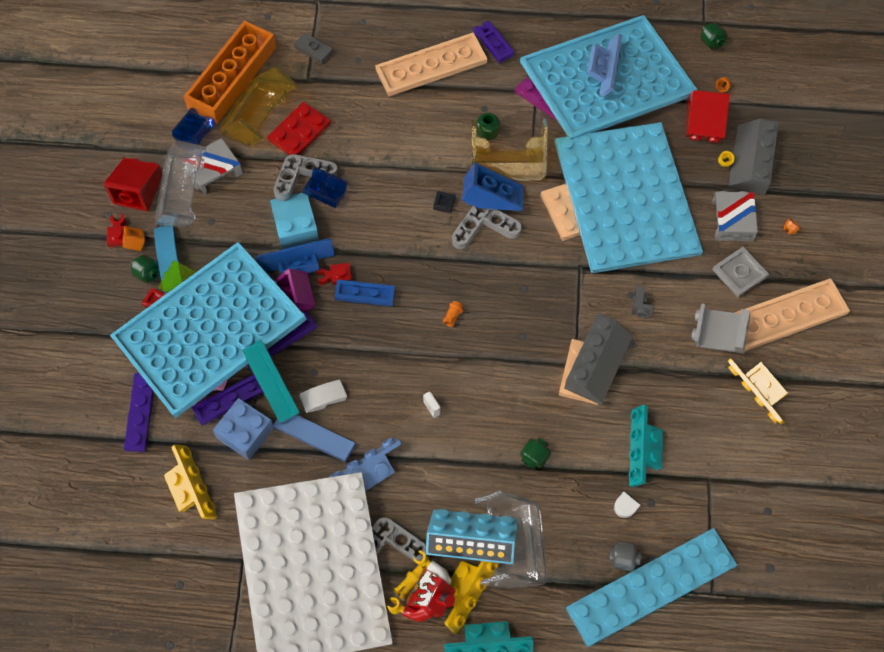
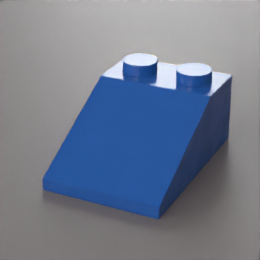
(491, 190)

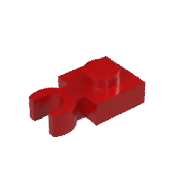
(115, 233)
(336, 272)

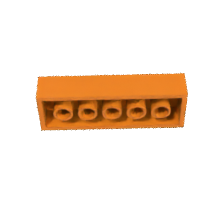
(230, 71)

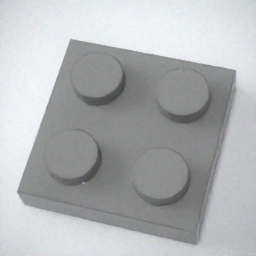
(740, 272)

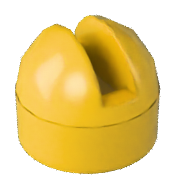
(724, 155)

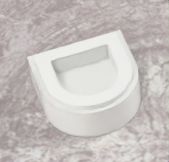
(625, 506)

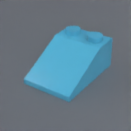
(294, 221)

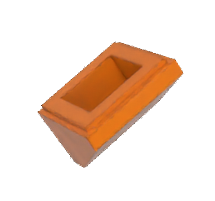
(133, 238)

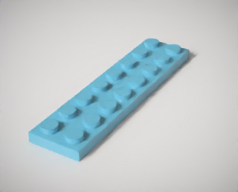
(650, 587)

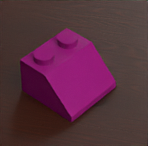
(297, 288)

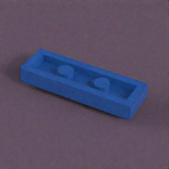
(364, 293)

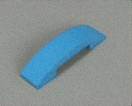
(165, 248)

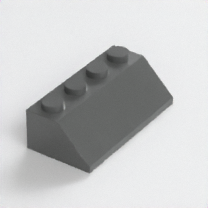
(753, 156)
(598, 359)

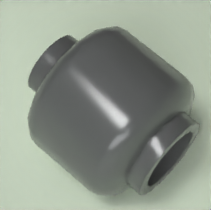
(625, 556)

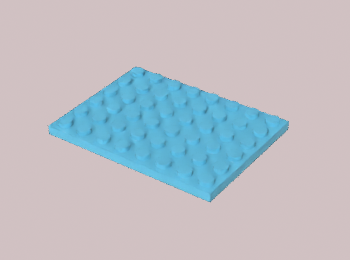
(644, 81)
(627, 197)
(199, 328)

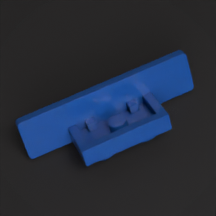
(299, 257)

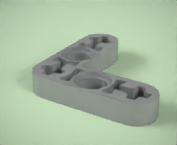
(299, 168)
(484, 218)
(390, 536)

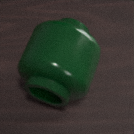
(713, 36)
(488, 126)
(145, 268)
(535, 453)

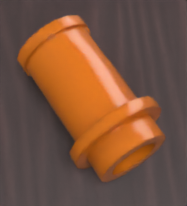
(455, 309)

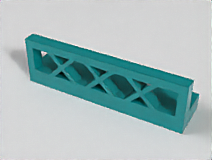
(270, 381)

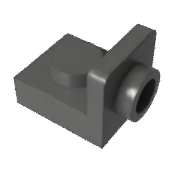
(639, 305)

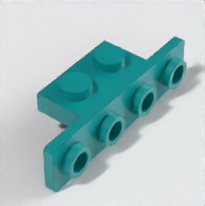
(645, 446)
(490, 638)

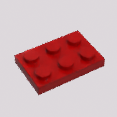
(299, 130)

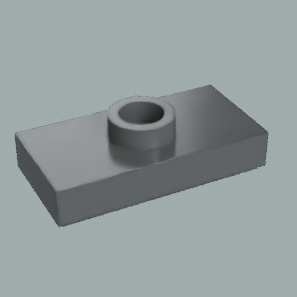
(313, 48)

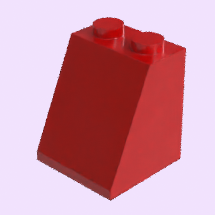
(706, 116)
(133, 183)

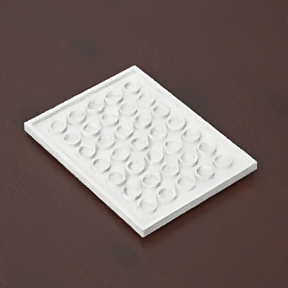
(312, 567)

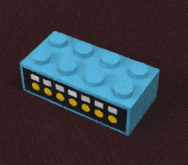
(472, 536)

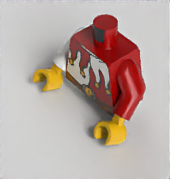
(429, 595)

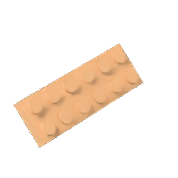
(431, 64)
(794, 313)

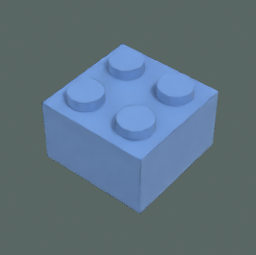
(243, 429)

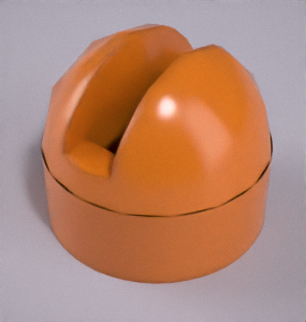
(720, 82)
(792, 226)

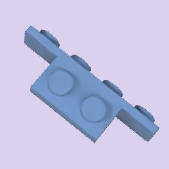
(604, 63)
(374, 465)

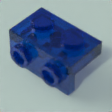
(192, 127)
(325, 187)

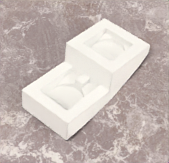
(322, 395)

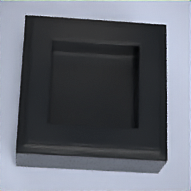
(444, 202)

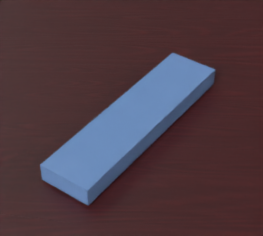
(316, 437)

